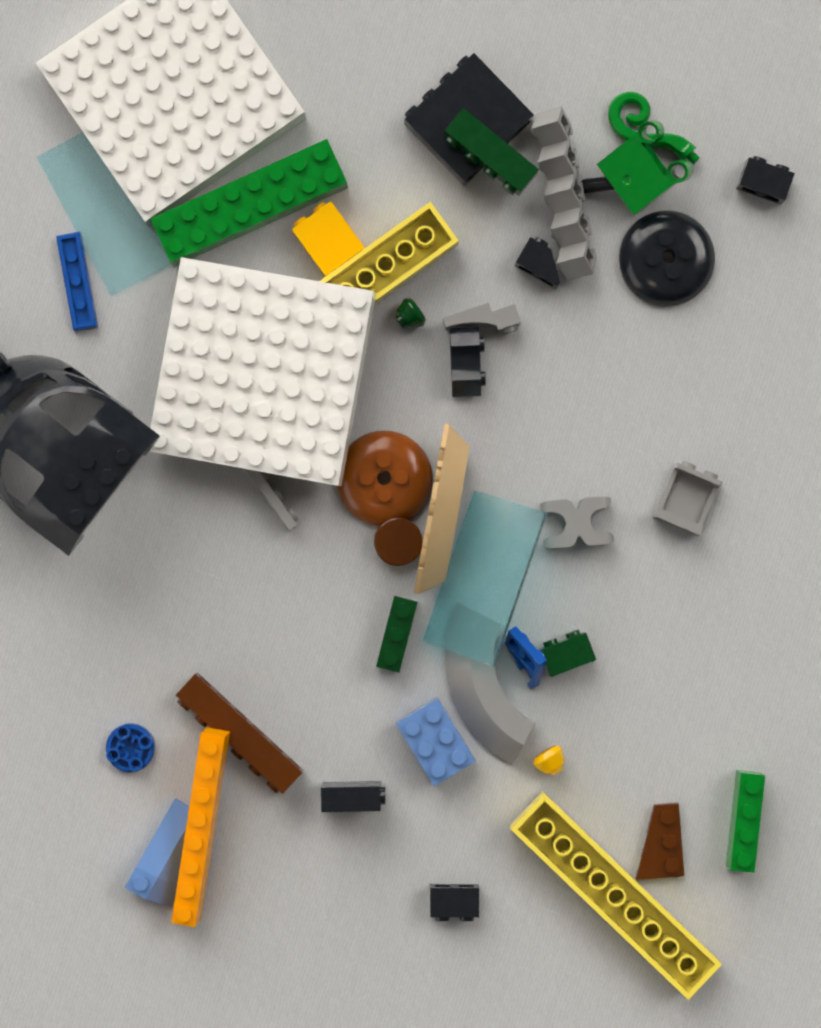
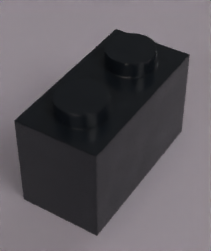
(765, 180)
(454, 901)

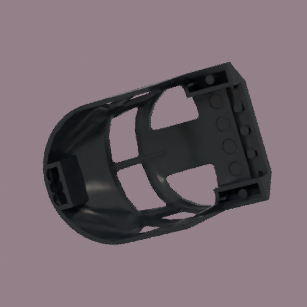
(76, 469)

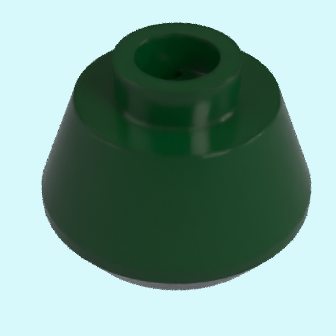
(410, 315)

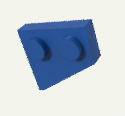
(526, 655)

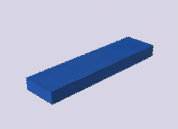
(77, 281)

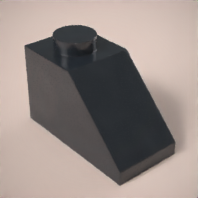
(539, 262)

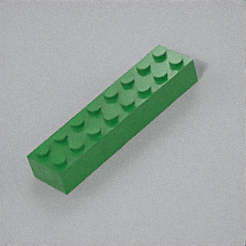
(250, 202)

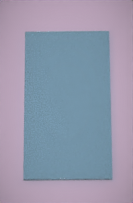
(110, 225)
(485, 577)

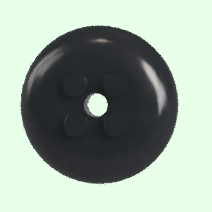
(650, 275)

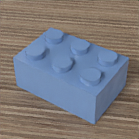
(435, 741)

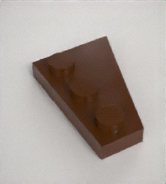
(663, 844)

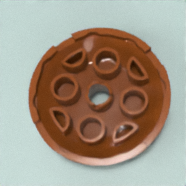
(409, 477)

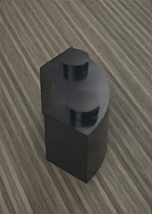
(465, 362)

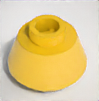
(550, 760)

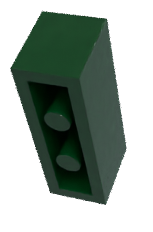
(396, 634)

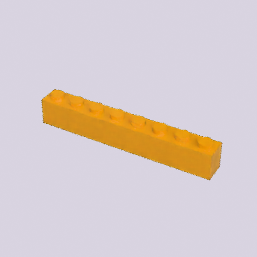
(200, 826)

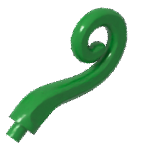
(678, 145)

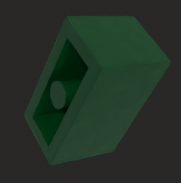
(567, 653)

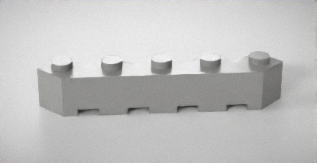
(564, 193)

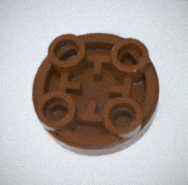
(398, 541)

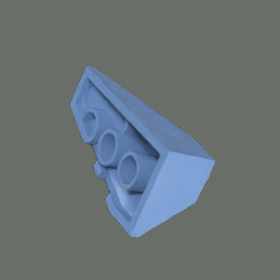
(159, 866)

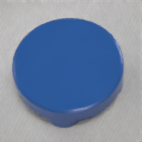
(130, 747)

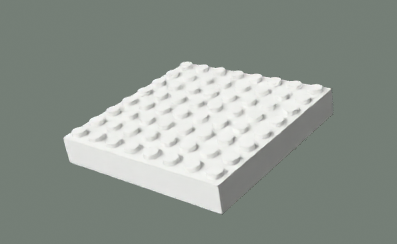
(171, 96)
(261, 371)

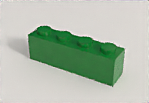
(745, 821)

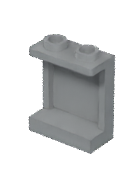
(687, 498)

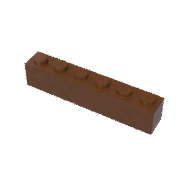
(245, 737)

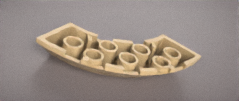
(442, 511)

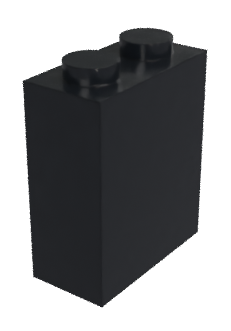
(352, 796)

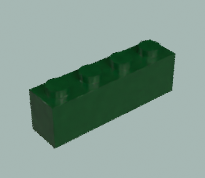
(490, 152)

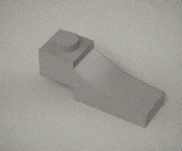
(502, 319)

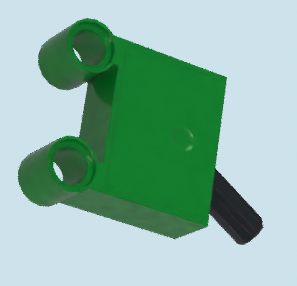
(637, 171)

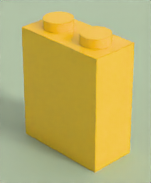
(327, 238)

